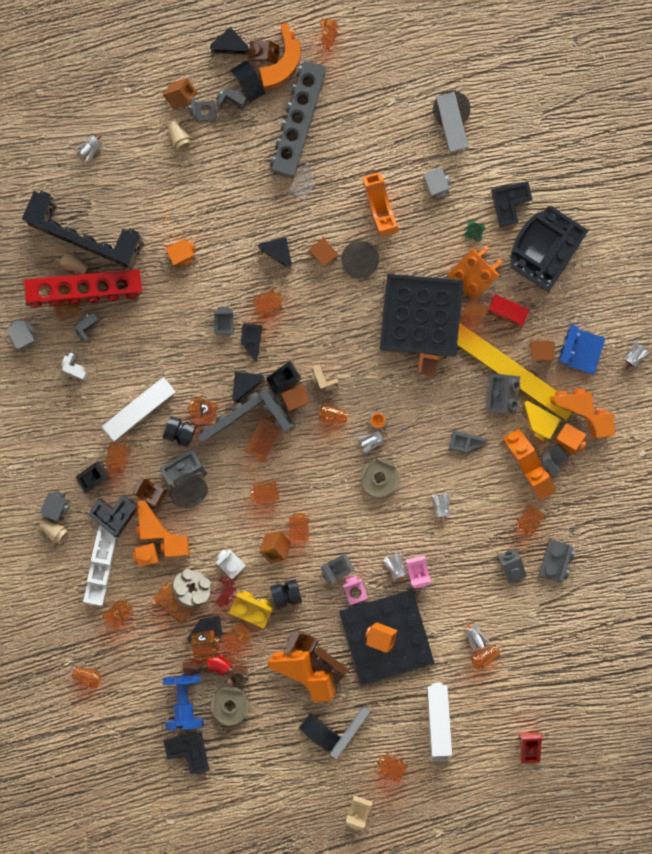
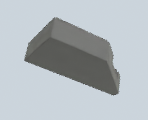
(465, 442)

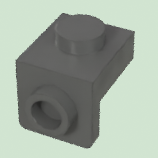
(235, 97)
(223, 321)
(88, 322)
(553, 458)
(512, 565)
(337, 568)

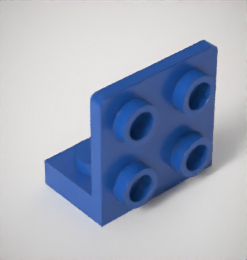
(581, 350)

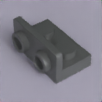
(503, 393)
(183, 464)
(556, 561)

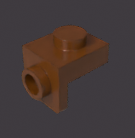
(263, 51)
(149, 492)
(301, 641)

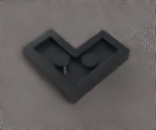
(506, 199)
(115, 518)
(190, 746)

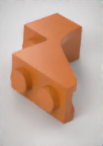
(581, 403)
(529, 464)
(151, 527)
(299, 667)

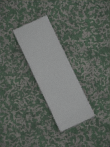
(452, 122)
(349, 732)

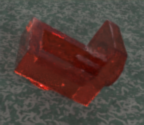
(226, 597)

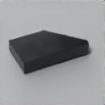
(251, 339)
(208, 624)

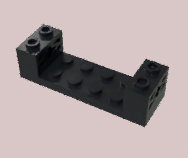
(39, 215)

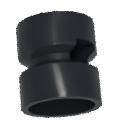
(179, 431)
(286, 594)

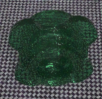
(474, 226)

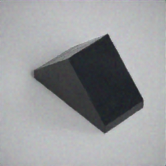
(229, 43)
(248, 81)
(277, 250)
(283, 377)
(245, 383)
(93, 476)
(319, 732)

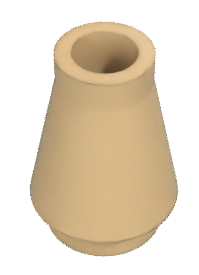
(179, 137)
(73, 263)
(54, 531)

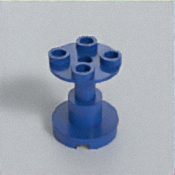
(183, 710)

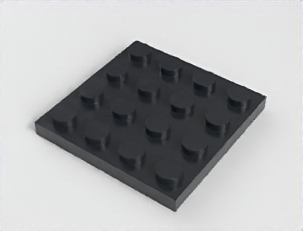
(421, 315)
(410, 646)

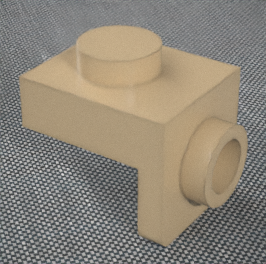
(317, 376)
(358, 813)

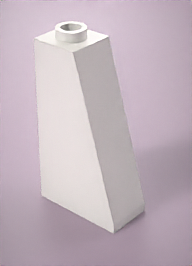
(439, 723)

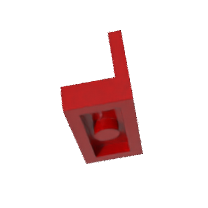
(508, 310)

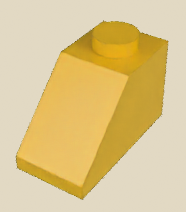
(540, 421)

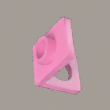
(351, 583)

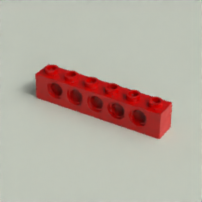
(130, 278)

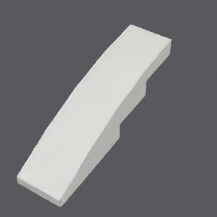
(138, 409)
(100, 568)

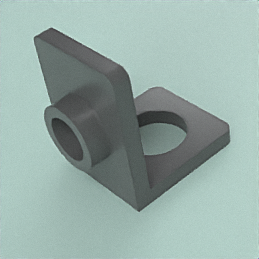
(195, 110)

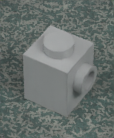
(437, 183)
(22, 334)

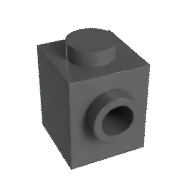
(55, 506)

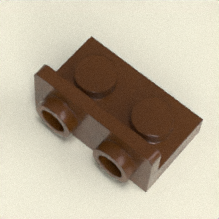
(323, 661)

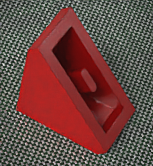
(530, 747)

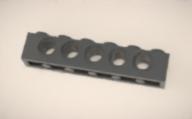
(308, 71)

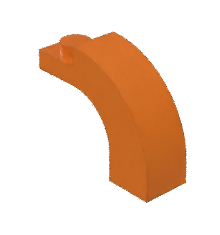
(282, 71)
(379, 205)

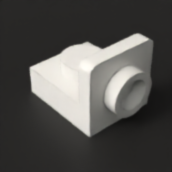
(76, 370)
(229, 563)

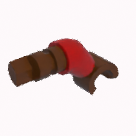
(218, 665)

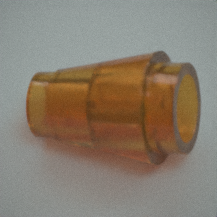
(332, 414)
(484, 656)
(87, 676)

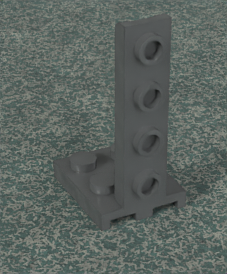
(271, 404)

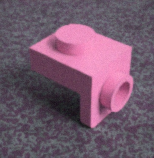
(418, 572)

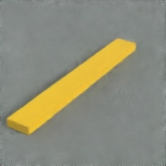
(504, 365)

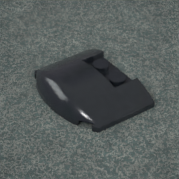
(546, 246)

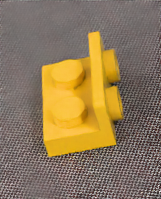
(251, 609)

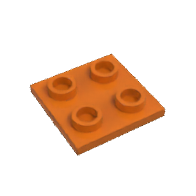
(475, 273)

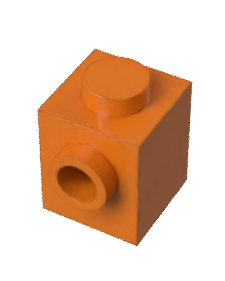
(181, 253)
(571, 439)
(146, 555)
(381, 637)

